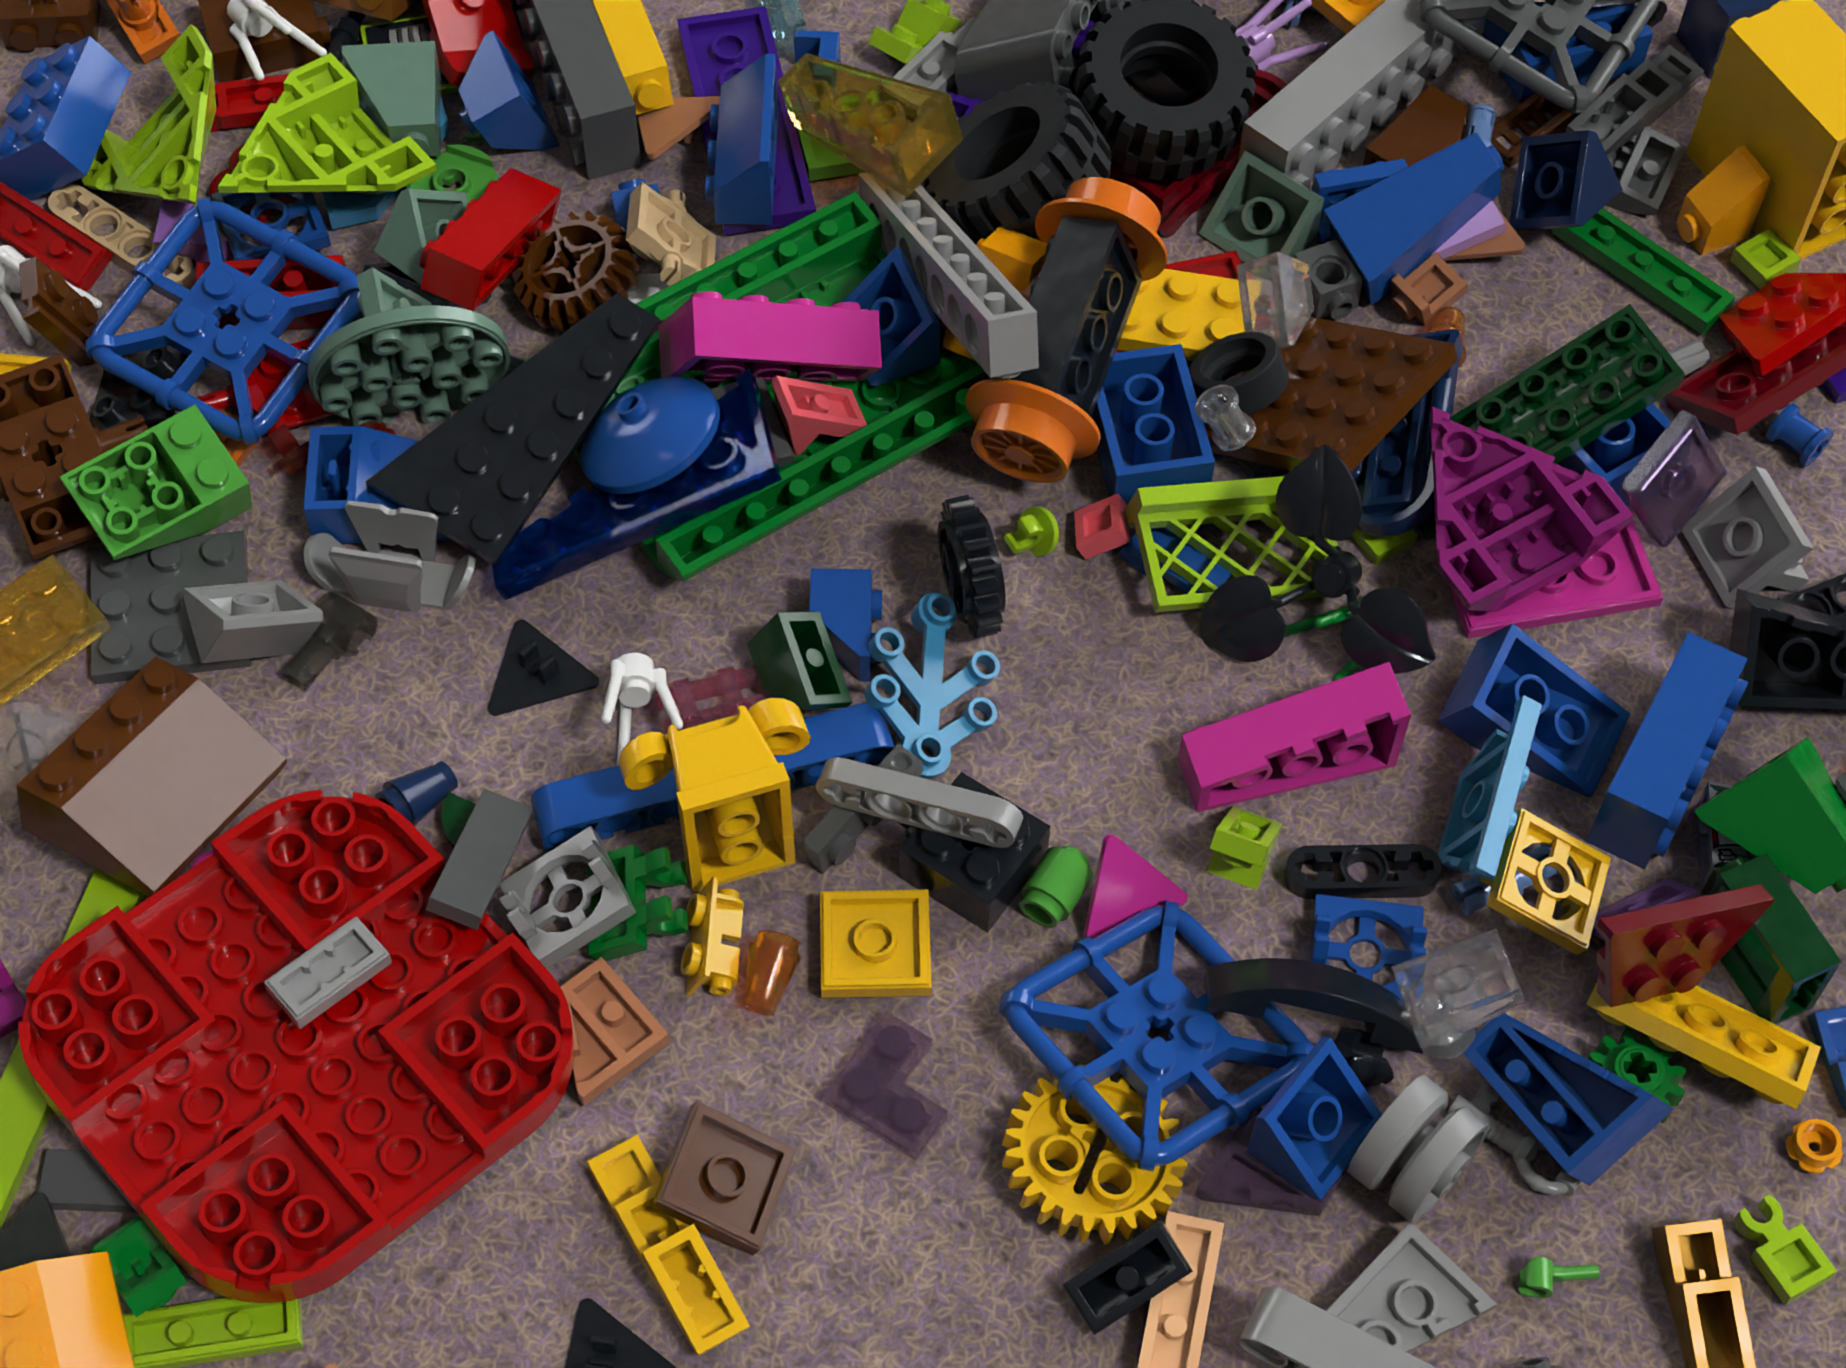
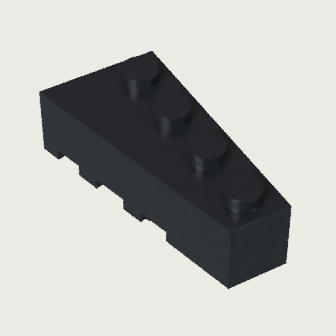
(1791, 654)

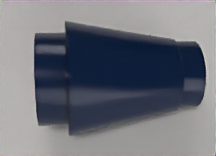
(419, 791)

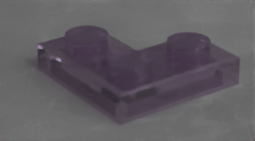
(875, 1093)

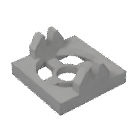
(610, 911)

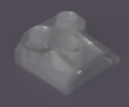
(1457, 992)

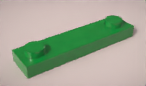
(1649, 269)

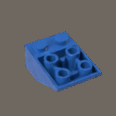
(338, 471)

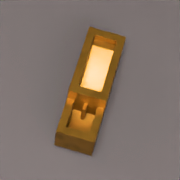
(1703, 1295)

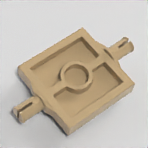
(668, 234)

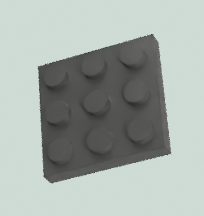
(147, 605)

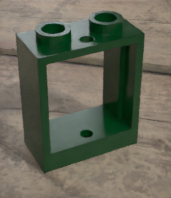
(1784, 955)

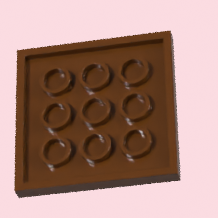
(1342, 392)

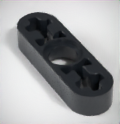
(1400, 855)

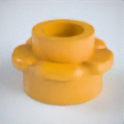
(1824, 1136)

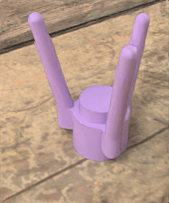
(1262, 41)

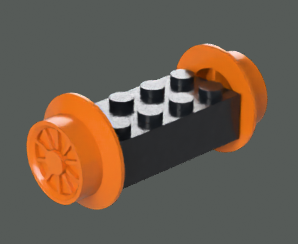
(1097, 256)

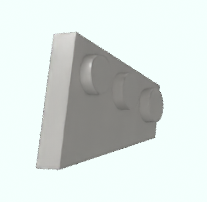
(1411, 1294)

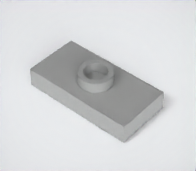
(328, 972)

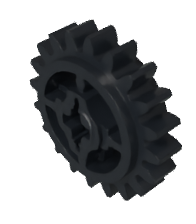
(971, 566)

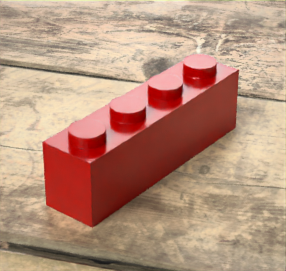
(487, 238)

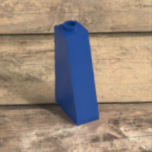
(1414, 212)

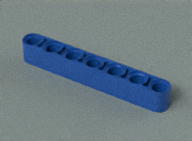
(608, 806)

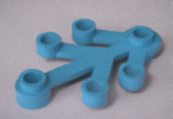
(927, 688)

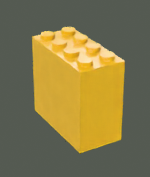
(1784, 99)

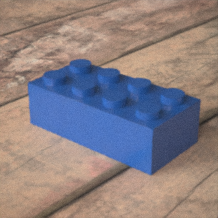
(1670, 752)

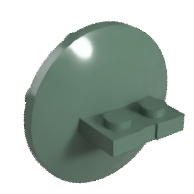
(406, 357)

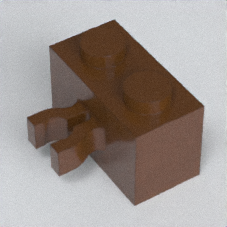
(47, 22)

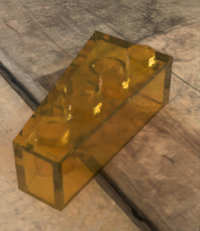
(872, 119)

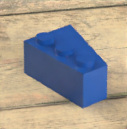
(1564, 1099)

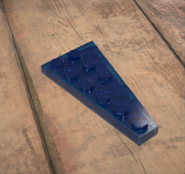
(603, 523)

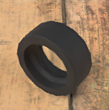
(1239, 354)

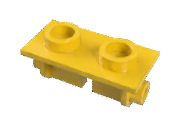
(704, 958)

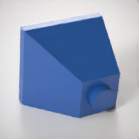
(503, 101)

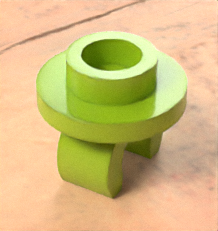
(1035, 532)

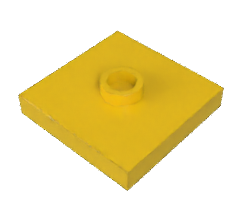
(875, 943)

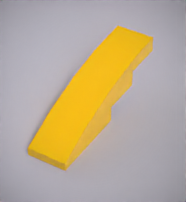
(668, 1248)

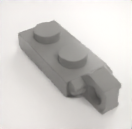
(936, 61)

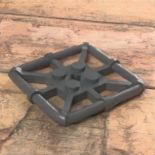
(1547, 31)

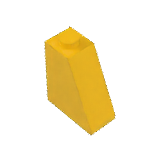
(636, 52)

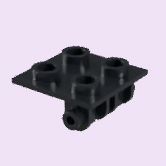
(120, 401)

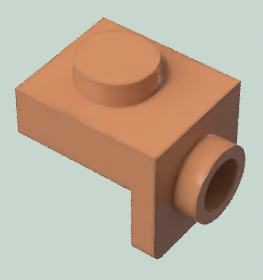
(1427, 290)

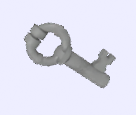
(1521, 1148)

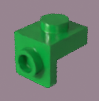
(141, 1267)

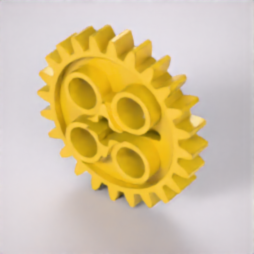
(1045, 1132)

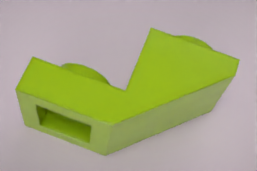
(915, 28)

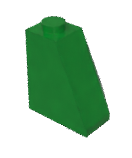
(1790, 815)

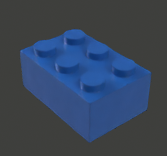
(59, 117)
(1150, 423)

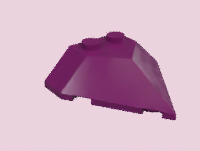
(1512, 515)

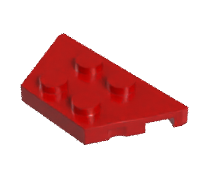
(1785, 317)

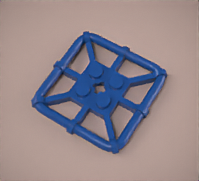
(221, 291)
(1150, 1065)

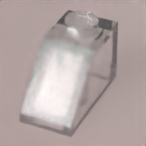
(1276, 297)

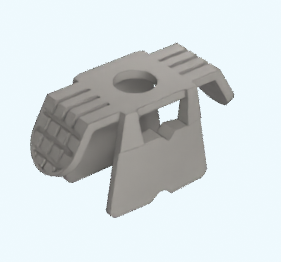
(384, 576)

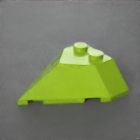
(323, 141)
(171, 146)

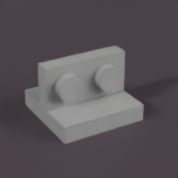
(1749, 539)

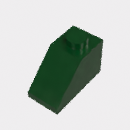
(799, 661)

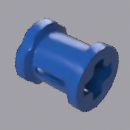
(1799, 434)

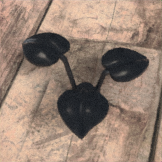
(1323, 502)

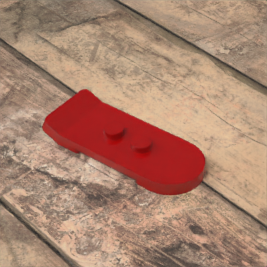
(459, 30)

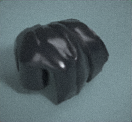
(1364, 1057)

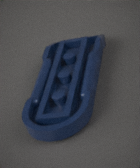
(1398, 472)

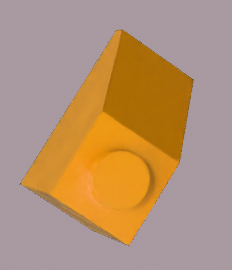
(1724, 203)

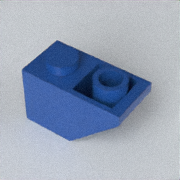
(847, 612)

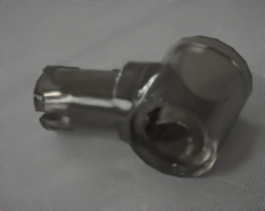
(340, 632)

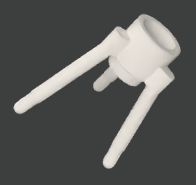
(257, 20)
(10, 282)
(634, 683)

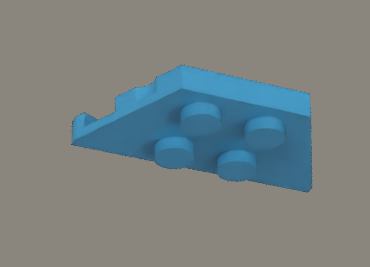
(1486, 797)

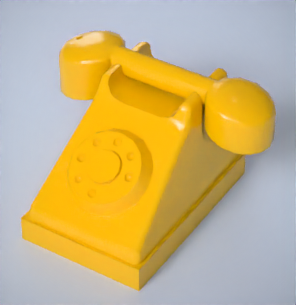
(727, 788)

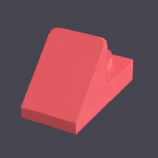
(815, 409)

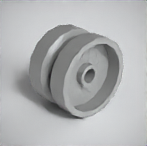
(1418, 1148)

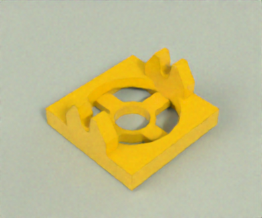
(1573, 928)

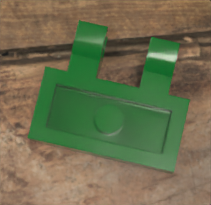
(656, 916)

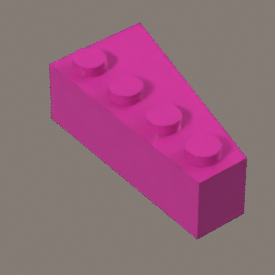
(770, 339)
(1298, 741)

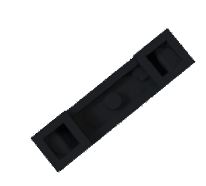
(1251, 983)

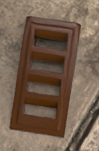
(1529, 109)

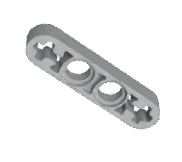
(919, 802)

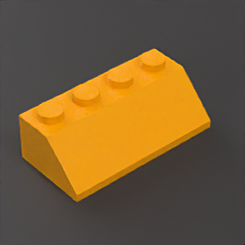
(63, 1315)

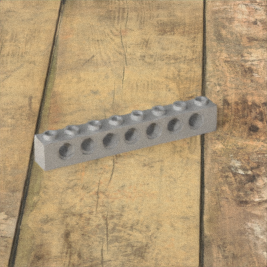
(957, 279)

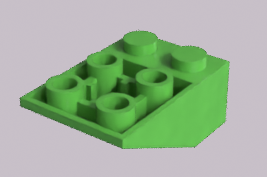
(160, 486)

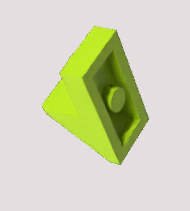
(1243, 846)

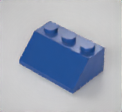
(744, 146)

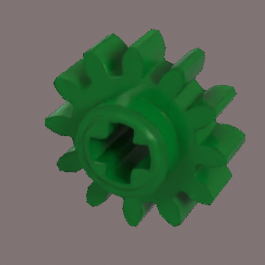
(1642, 1065)

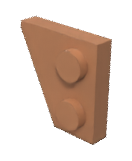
(609, 1030)

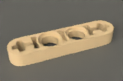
(122, 240)

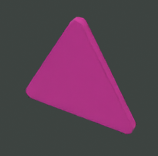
(1125, 887)

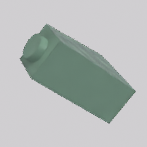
(400, 89)

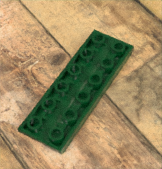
(1577, 391)

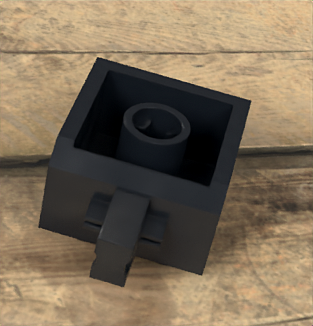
(968, 875)

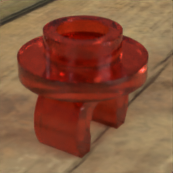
(293, 455)

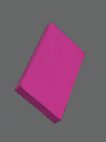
(1607, 583)

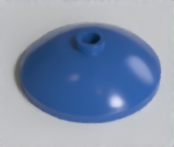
(649, 434)

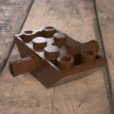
(42, 439)

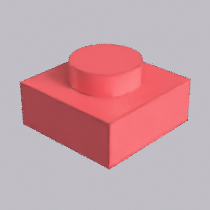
(1101, 526)

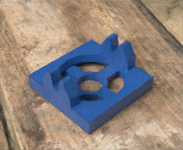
(313, 234)
(1332, 910)

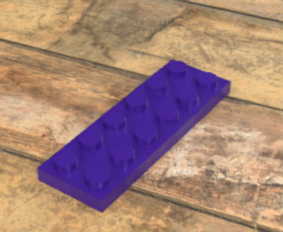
(713, 53)

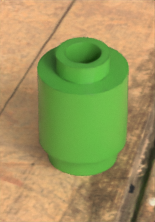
(1055, 886)

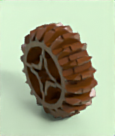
(574, 270)

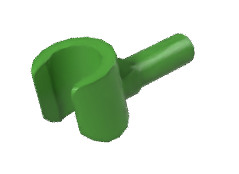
(1540, 1272)

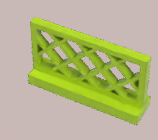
(1222, 505)

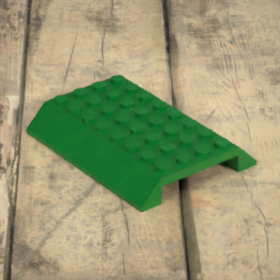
(823, 262)

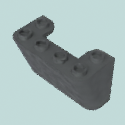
(1022, 44)

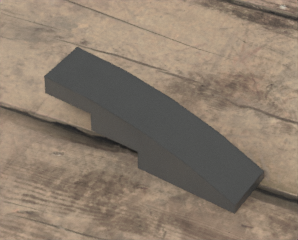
(1638, 98)

